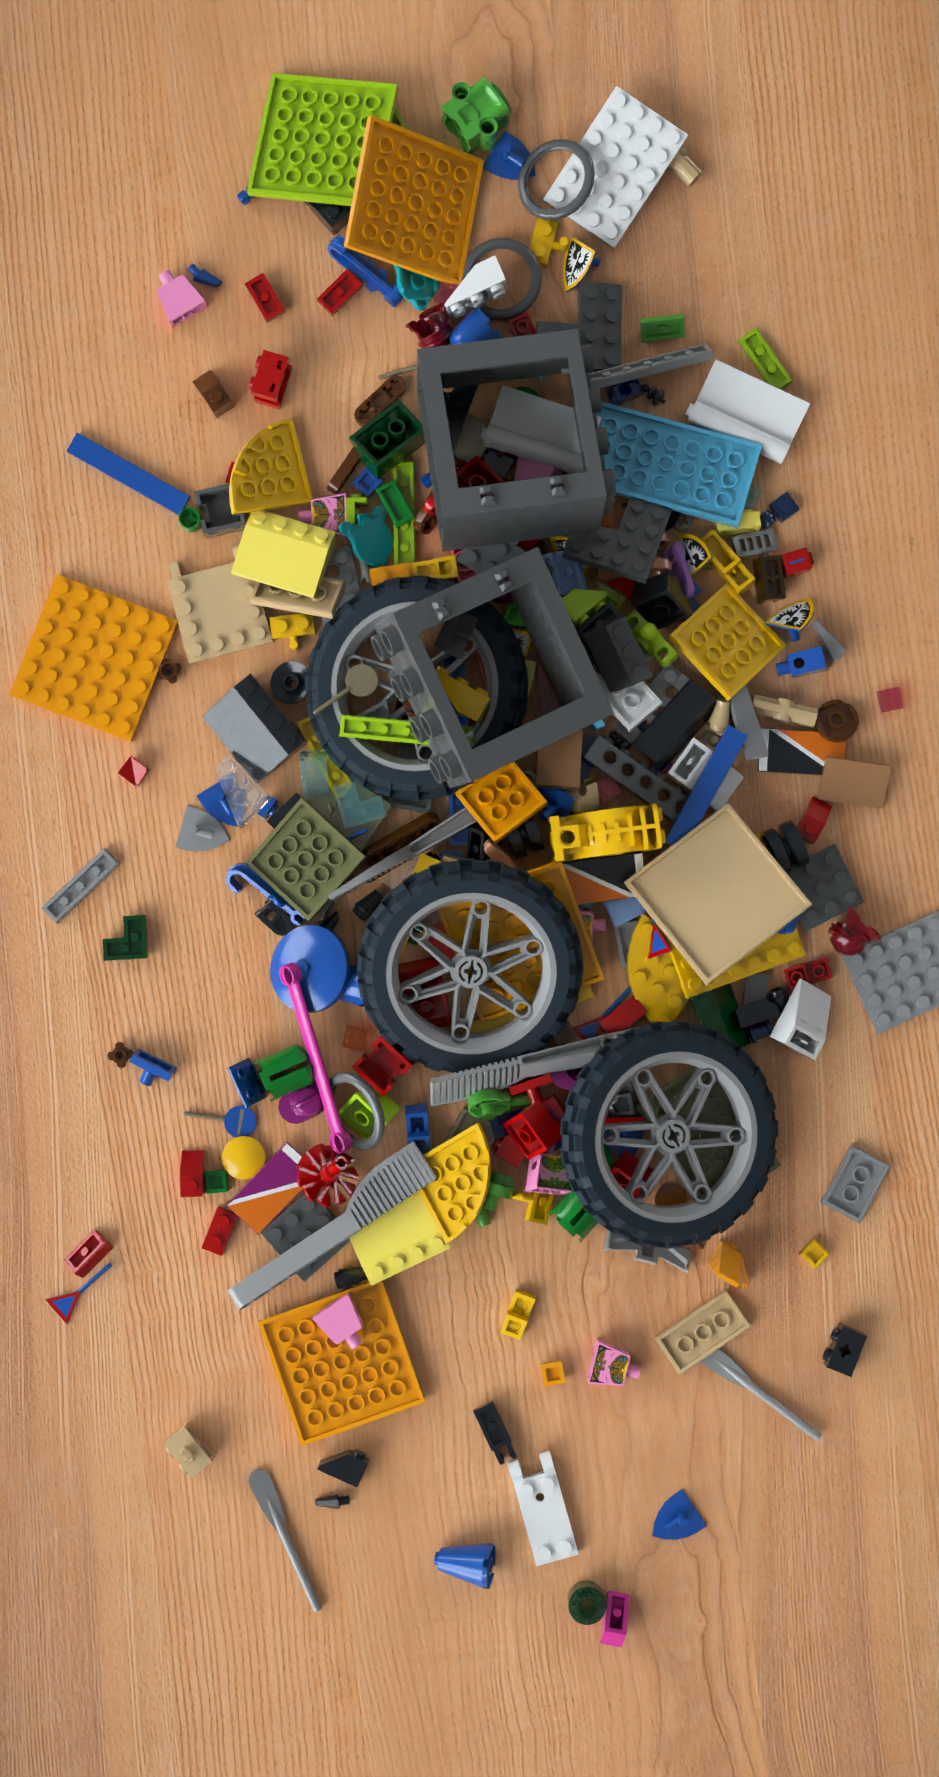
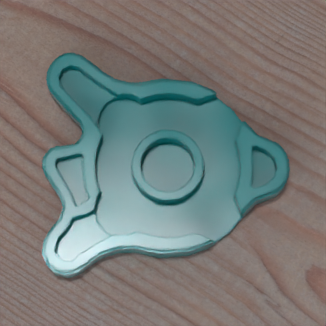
(416, 287)
(370, 538)

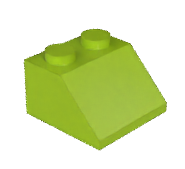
(359, 1114)

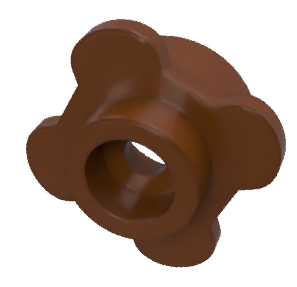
(171, 677)
(114, 1055)

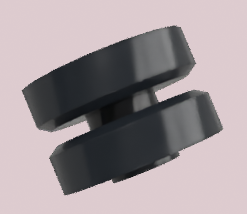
(525, 832)
(786, 846)

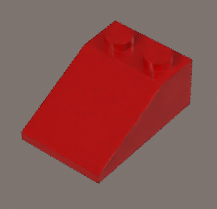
(434, 1008)

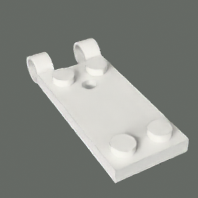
(547, 1518)

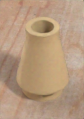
(720, 716)

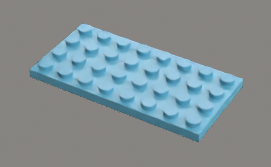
(678, 464)

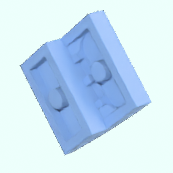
(566, 573)
(623, 910)

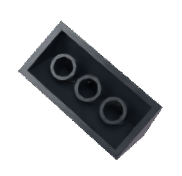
(675, 725)

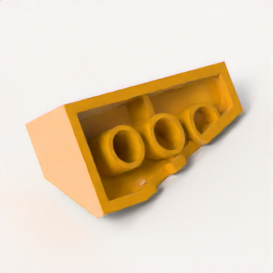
(729, 1264)

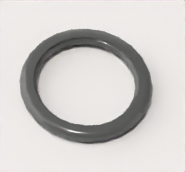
(555, 214)
(535, 269)
(378, 1114)

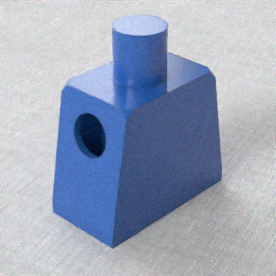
(813, 663)

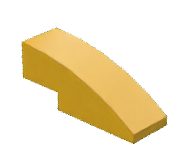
(728, 563)

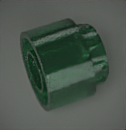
(590, 1614)

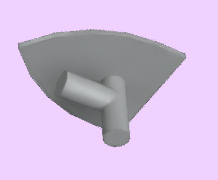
(200, 831)

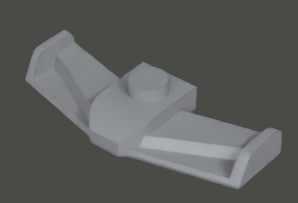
(676, 1256)

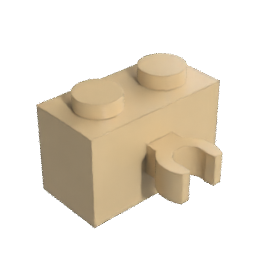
(188, 1451)

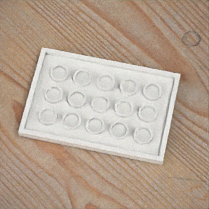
(629, 156)

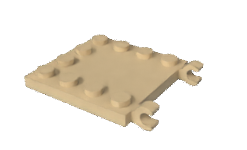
(216, 612)

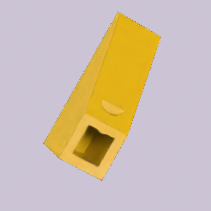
(465, 699)

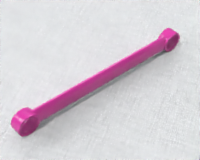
(315, 1057)

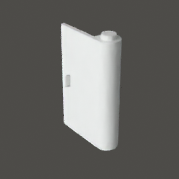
(748, 410)
(535, 430)

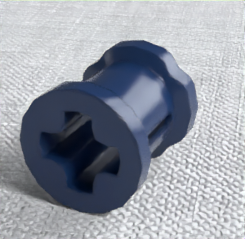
(759, 1031)

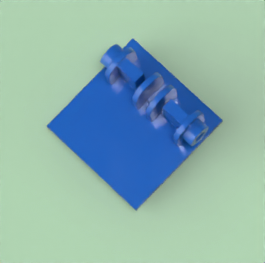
(247, 1082)

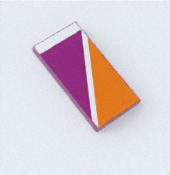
(268, 1190)

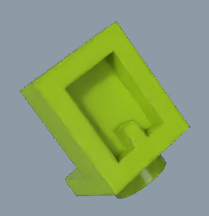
(351, 510)

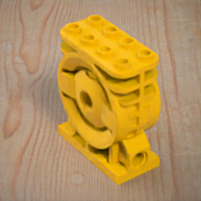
(605, 833)

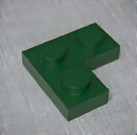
(134, 943)

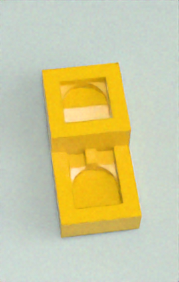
(439, 567)
(518, 1314)

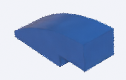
(418, 1126)

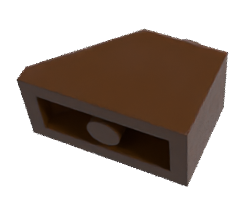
(213, 393)

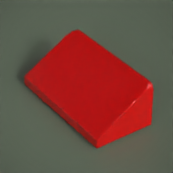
(88, 1254)

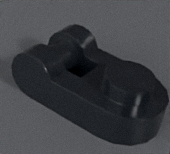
(280, 924)

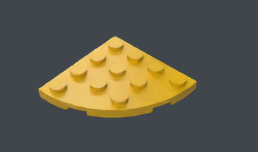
(270, 471)
(654, 979)
(461, 1181)

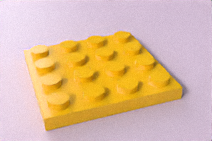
(727, 641)

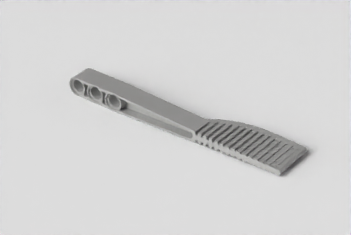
(437, 835)
(462, 1085)
(376, 1194)

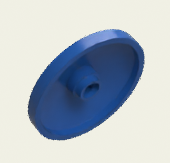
(322, 962)

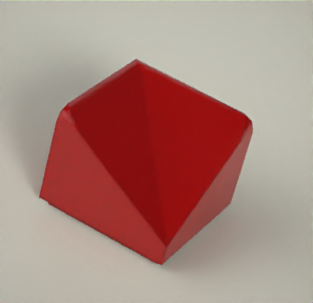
(133, 771)

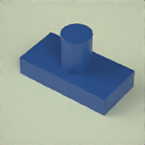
(152, 1067)

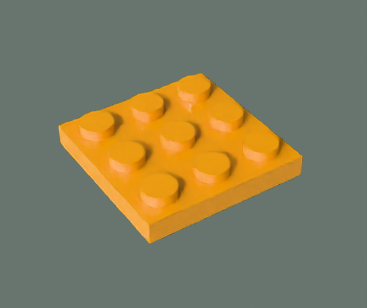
(501, 800)

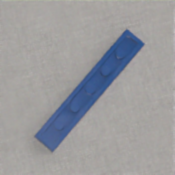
(128, 474)
(707, 784)

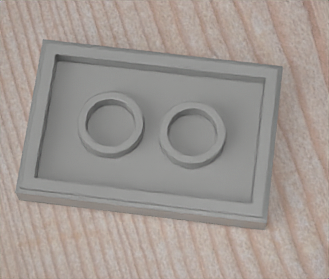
(855, 1184)

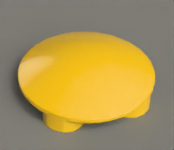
(243, 1157)

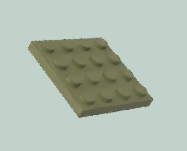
(305, 859)

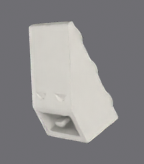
(480, 285)
(689, 767)
(804, 1020)

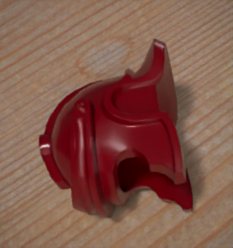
(433, 327)
(852, 935)

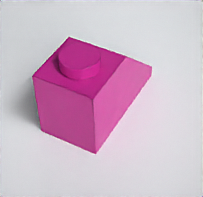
(615, 1619)

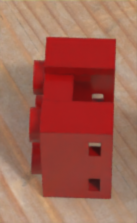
(269, 379)
(382, 1065)

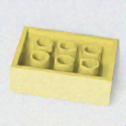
(284, 553)
(398, 1240)

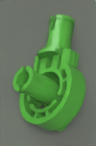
(494, 1103)
(499, 1186)

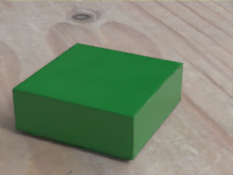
(216, 1181)

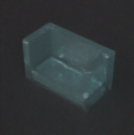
(314, 774)

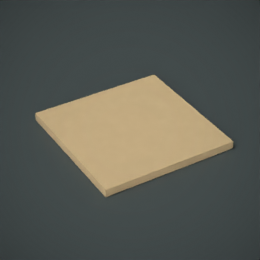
(717, 894)

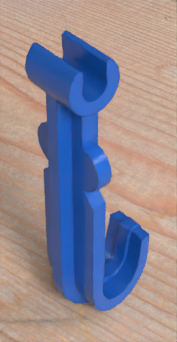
(364, 270)
(255, 880)

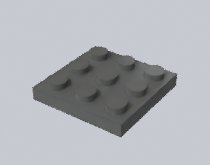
(827, 887)
(297, 1224)

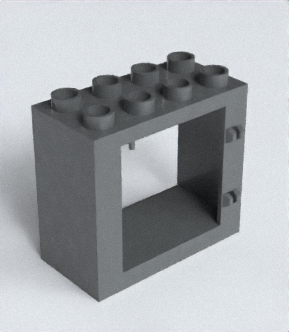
(522, 507)
(553, 638)

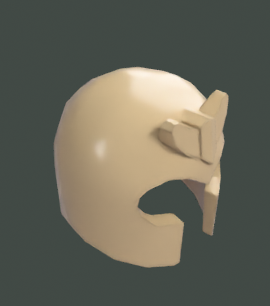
(586, 797)

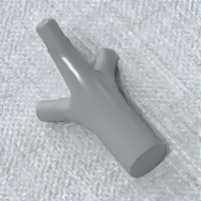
(364, 572)

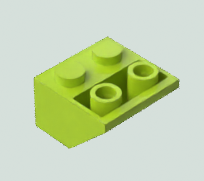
(583, 604)

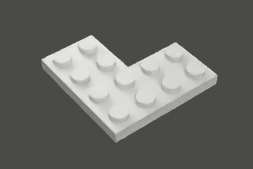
(633, 703)

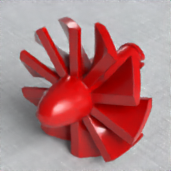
(323, 1168)

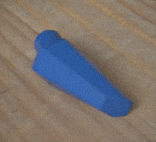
(203, 276)

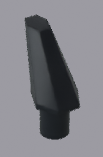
(331, 922)
(333, 1501)

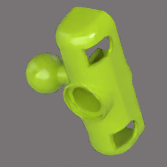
(651, 639)

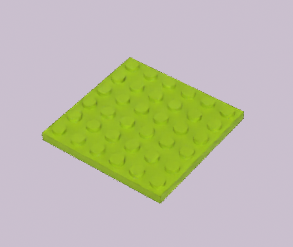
(315, 137)

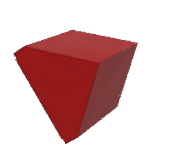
(623, 586)

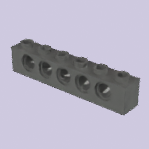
(595, 756)

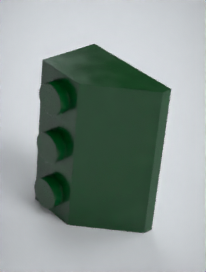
(388, 439)
(715, 1011)

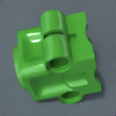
(476, 115)

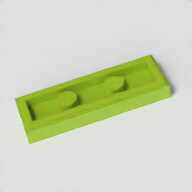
(764, 359)

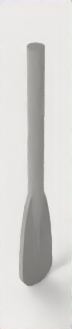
(727, 1368)
(270, 1504)

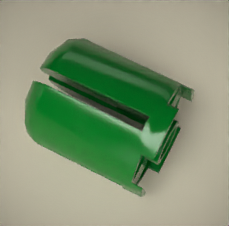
(280, 1061)
(573, 1216)

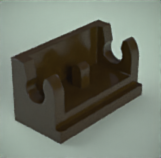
(769, 579)

